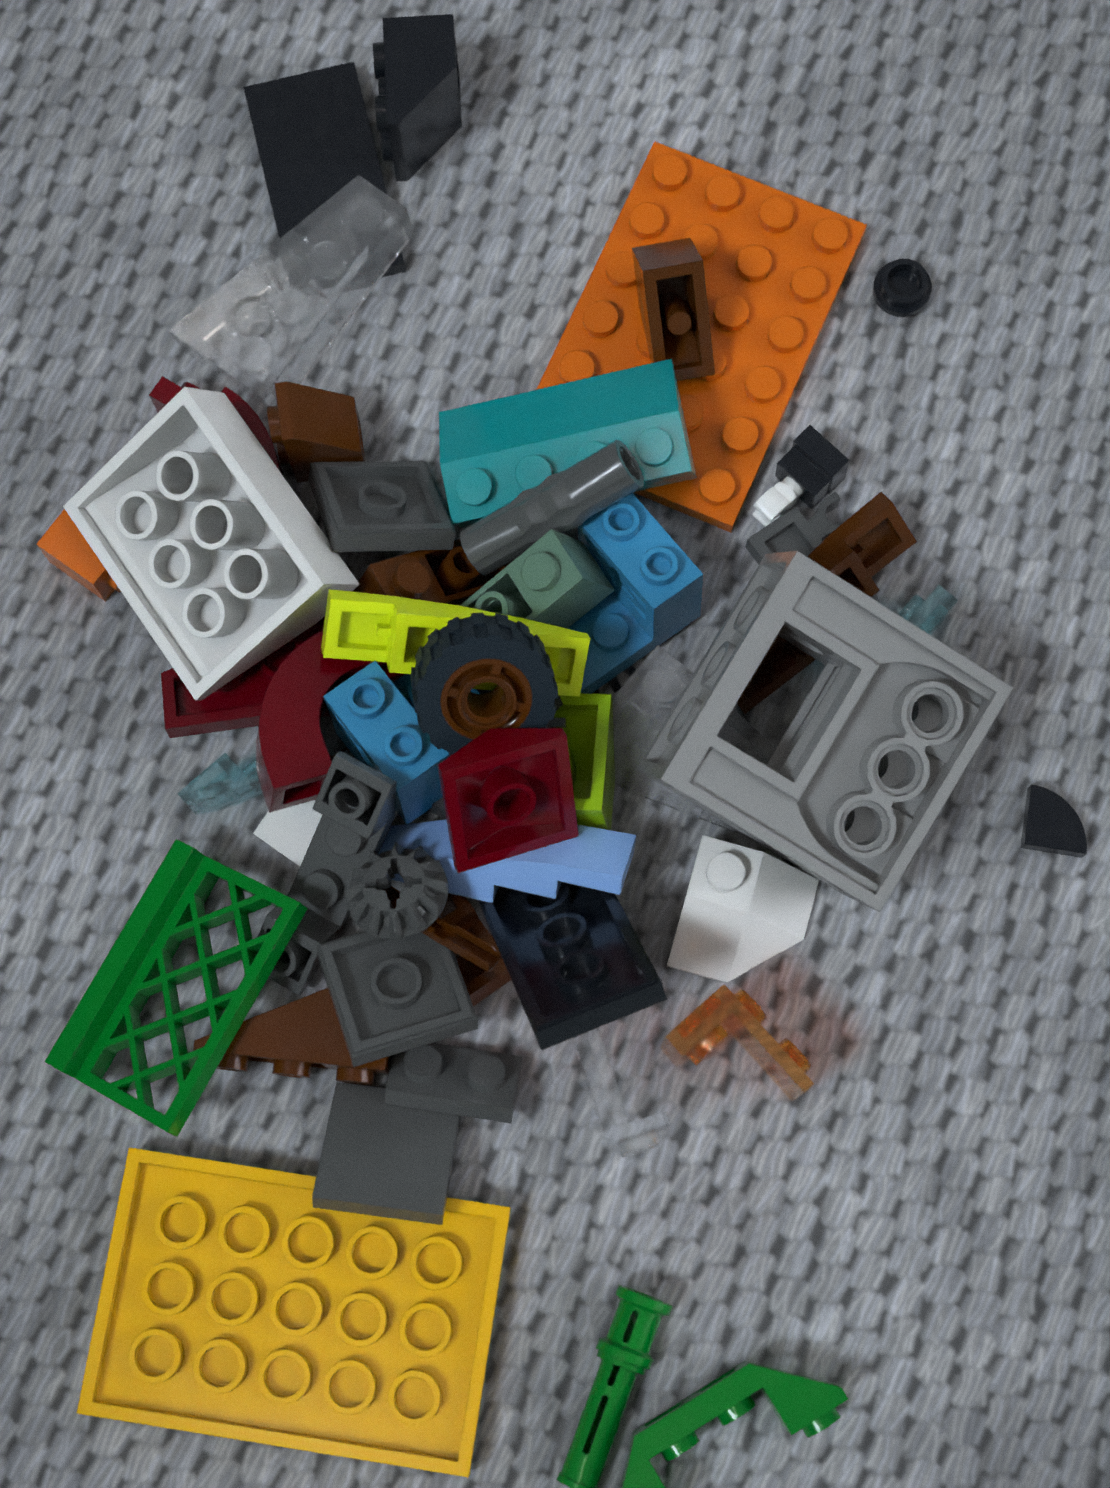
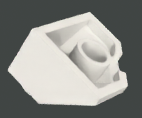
(739, 911)

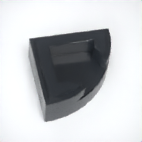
(1052, 824)

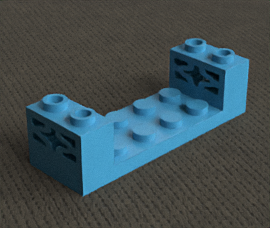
(651, 601)

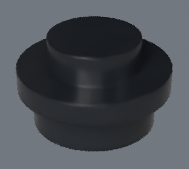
(902, 288)

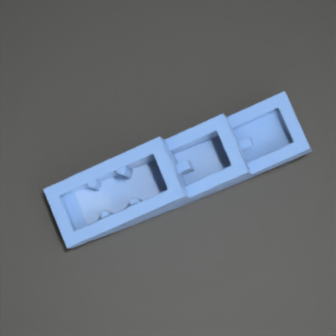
(591, 860)

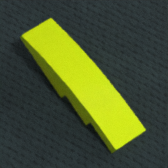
(395, 628)

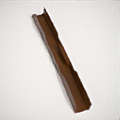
(457, 939)

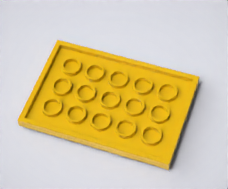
(293, 1321)

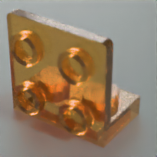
(740, 1014)

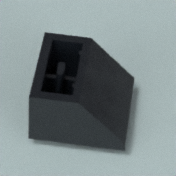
(417, 89)

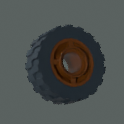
(475, 653)

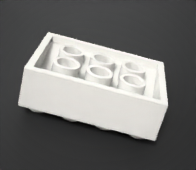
(208, 541)

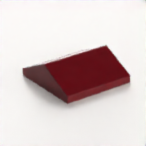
(508, 795)

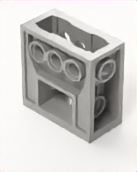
(833, 747)

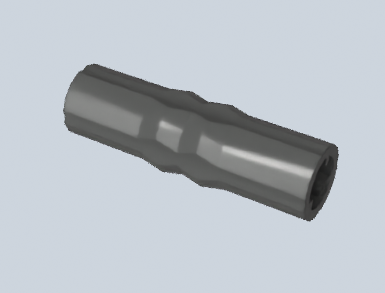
(556, 503)

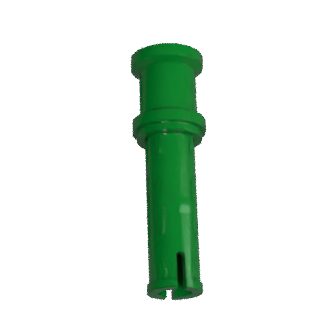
(624, 1347)

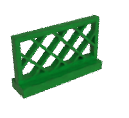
(143, 966)

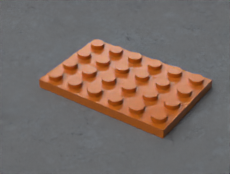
(769, 290)

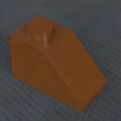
(675, 306)

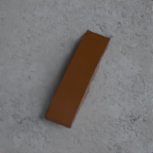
(854, 554)

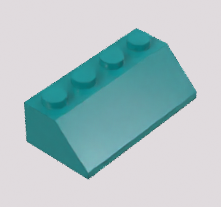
(521, 439)

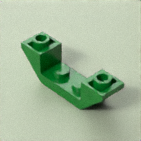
(795, 1399)

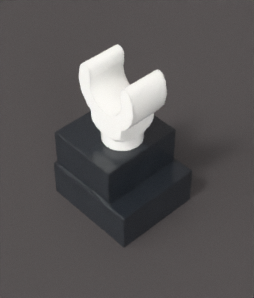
(805, 472)

